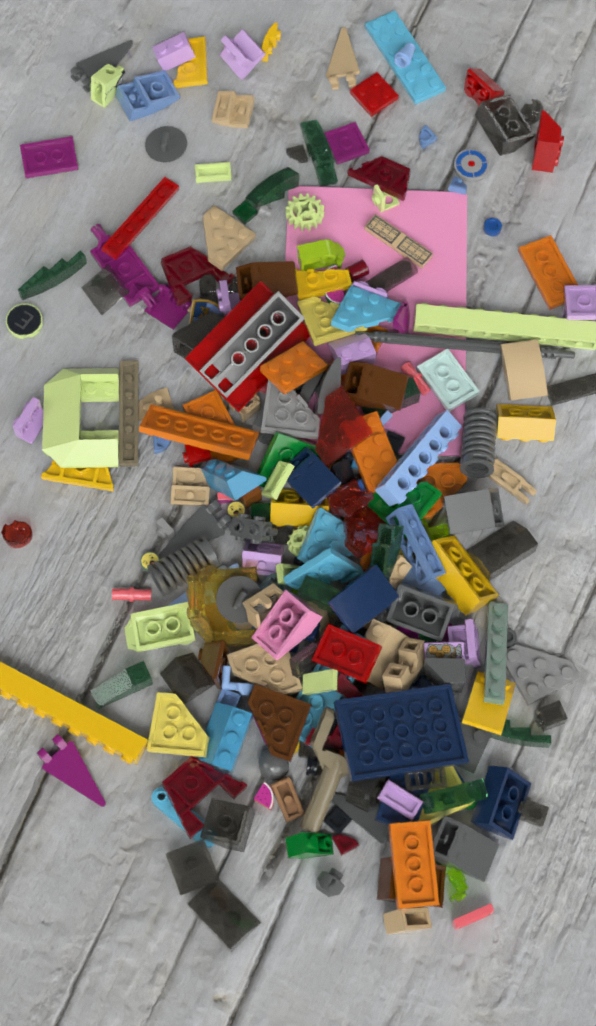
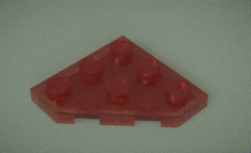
(340, 427)
(361, 531)

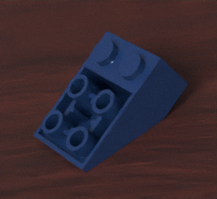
(311, 478)

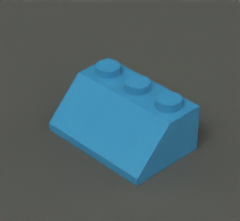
(231, 478)
(226, 735)

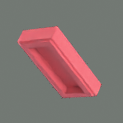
(473, 916)

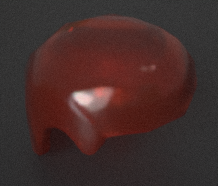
(17, 534)

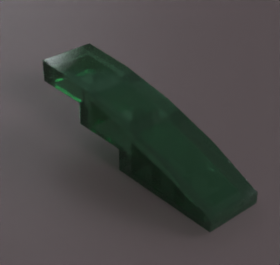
(48, 278)
(522, 736)

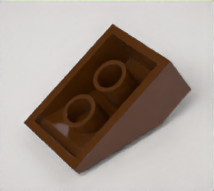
(386, 886)

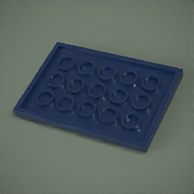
(400, 732)

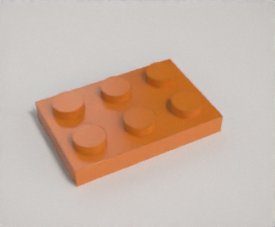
(293, 367)

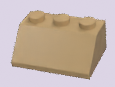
(390, 640)

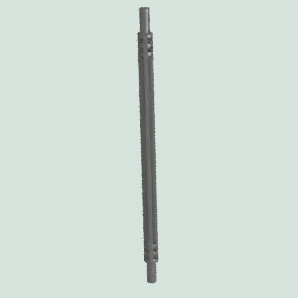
(455, 344)

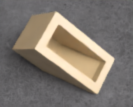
(407, 920)

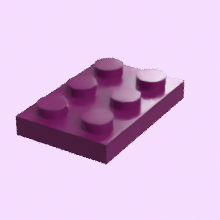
(49, 157)

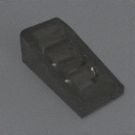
(443, 783)

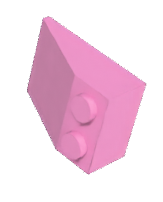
(286, 625)

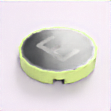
(24, 321)

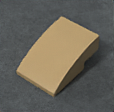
(523, 370)

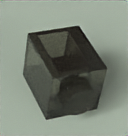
(550, 716)

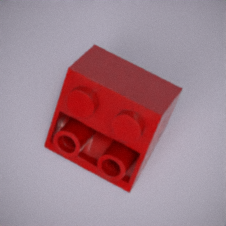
(481, 86)

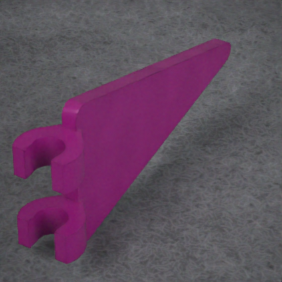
(70, 769)

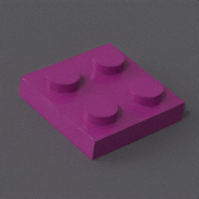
(346, 143)

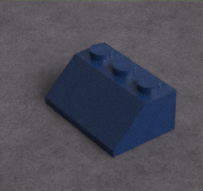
(499, 811)

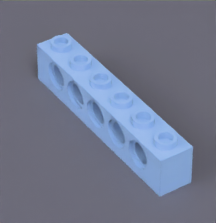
(389, 488)

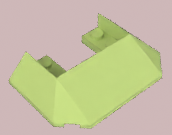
(62, 418)

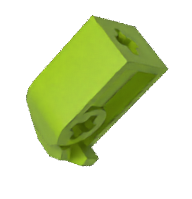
(320, 255)

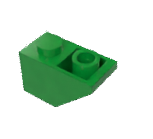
(309, 845)

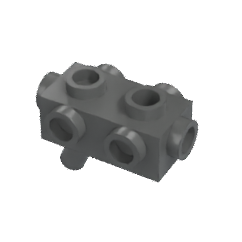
(254, 529)

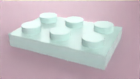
(448, 380)

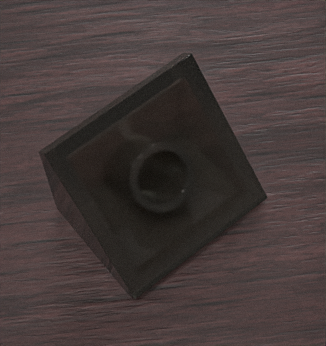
(186, 677)

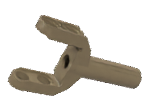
(333, 768)

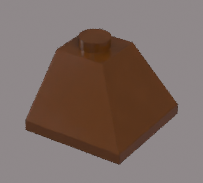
(213, 658)

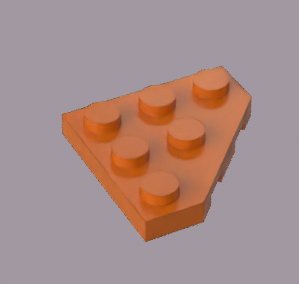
(445, 478)

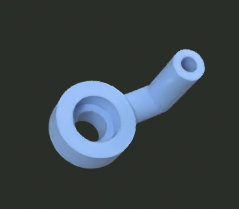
(244, 688)

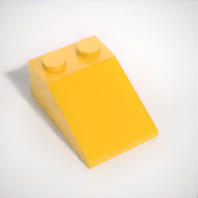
(487, 715)

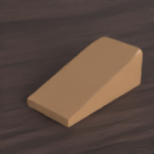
(287, 798)

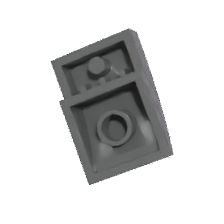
(329, 383)

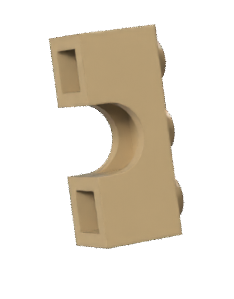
(411, 659)

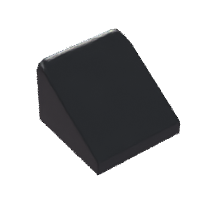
(343, 471)

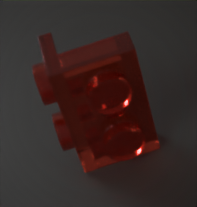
(348, 499)

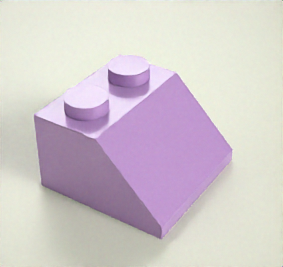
(173, 51)
(353, 349)

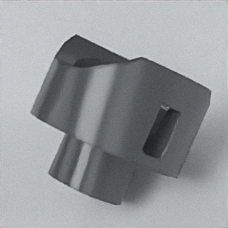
(324, 880)

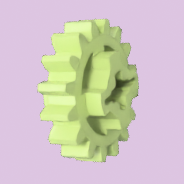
(304, 211)

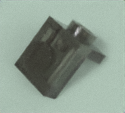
(532, 812)

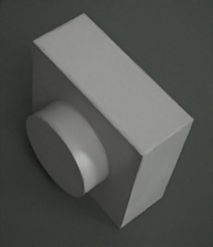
(164, 530)

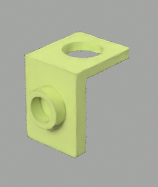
(379, 199)

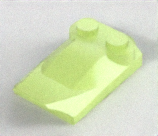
(159, 628)

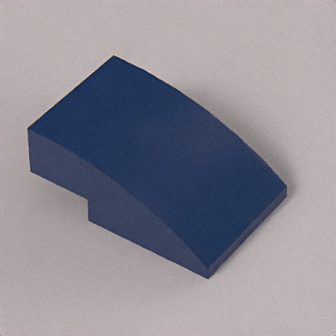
(363, 599)

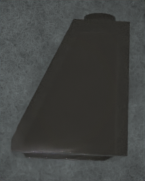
(191, 335)

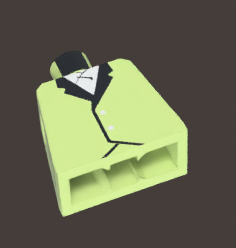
(105, 84)

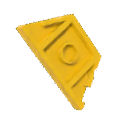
(87, 477)

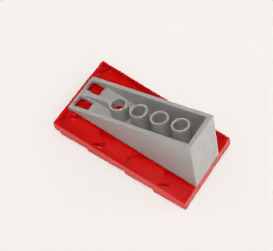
(235, 350)

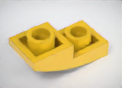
(270, 41)

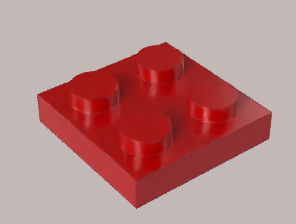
(374, 94)

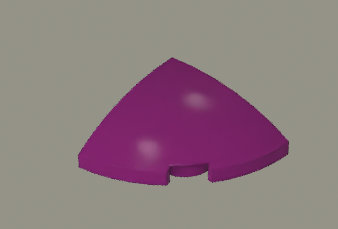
(402, 319)

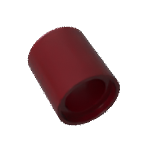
(358, 270)

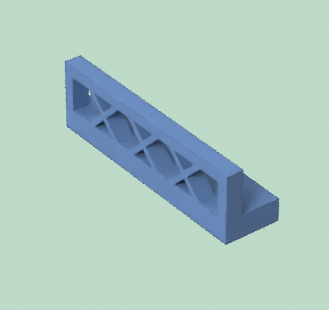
(418, 543)

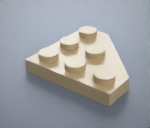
(224, 237)
(262, 669)

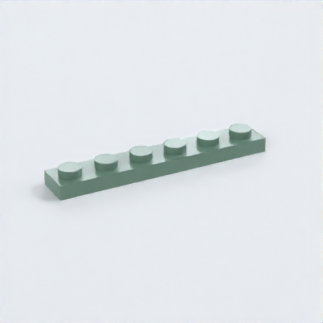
(495, 653)

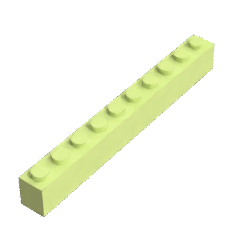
(504, 326)

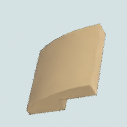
(233, 109)
(189, 487)

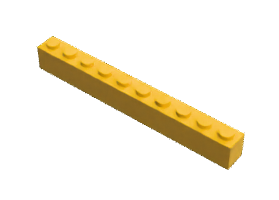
(71, 715)

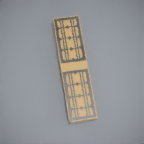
(398, 241)

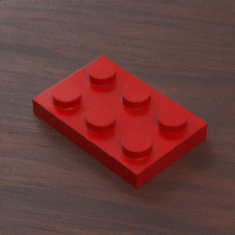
(347, 653)

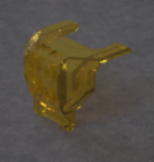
(203, 610)

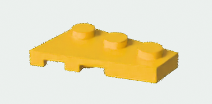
(195, 70)
(317, 283)

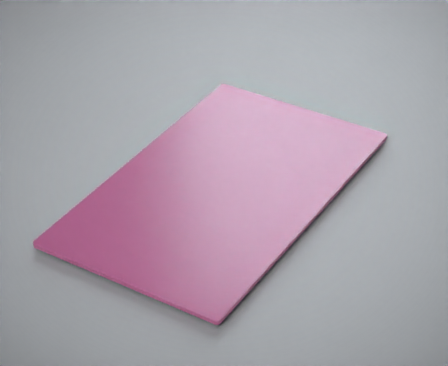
(435, 222)

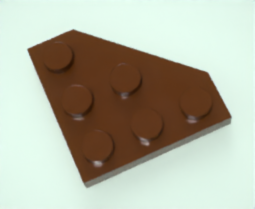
(279, 720)

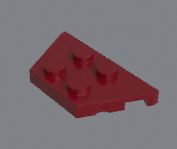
(385, 173)

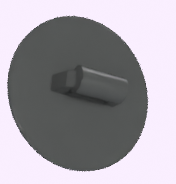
(166, 144)
(232, 595)

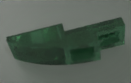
(320, 152)

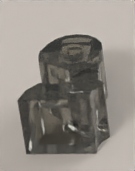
(207, 288)

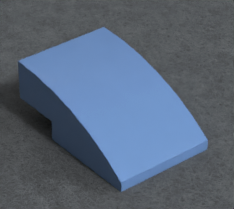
(146, 95)

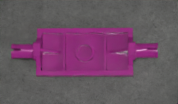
(130, 271)

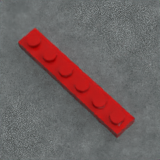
(140, 218)

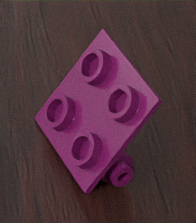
(168, 311)

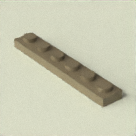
(129, 414)

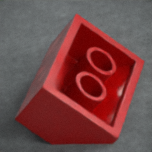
(547, 144)

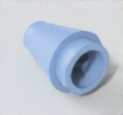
(404, 56)

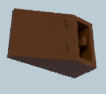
(275, 275)
(375, 386)

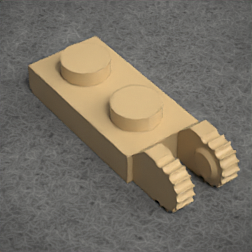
(511, 481)

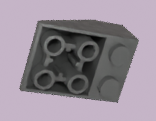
(464, 849)

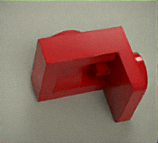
(195, 455)

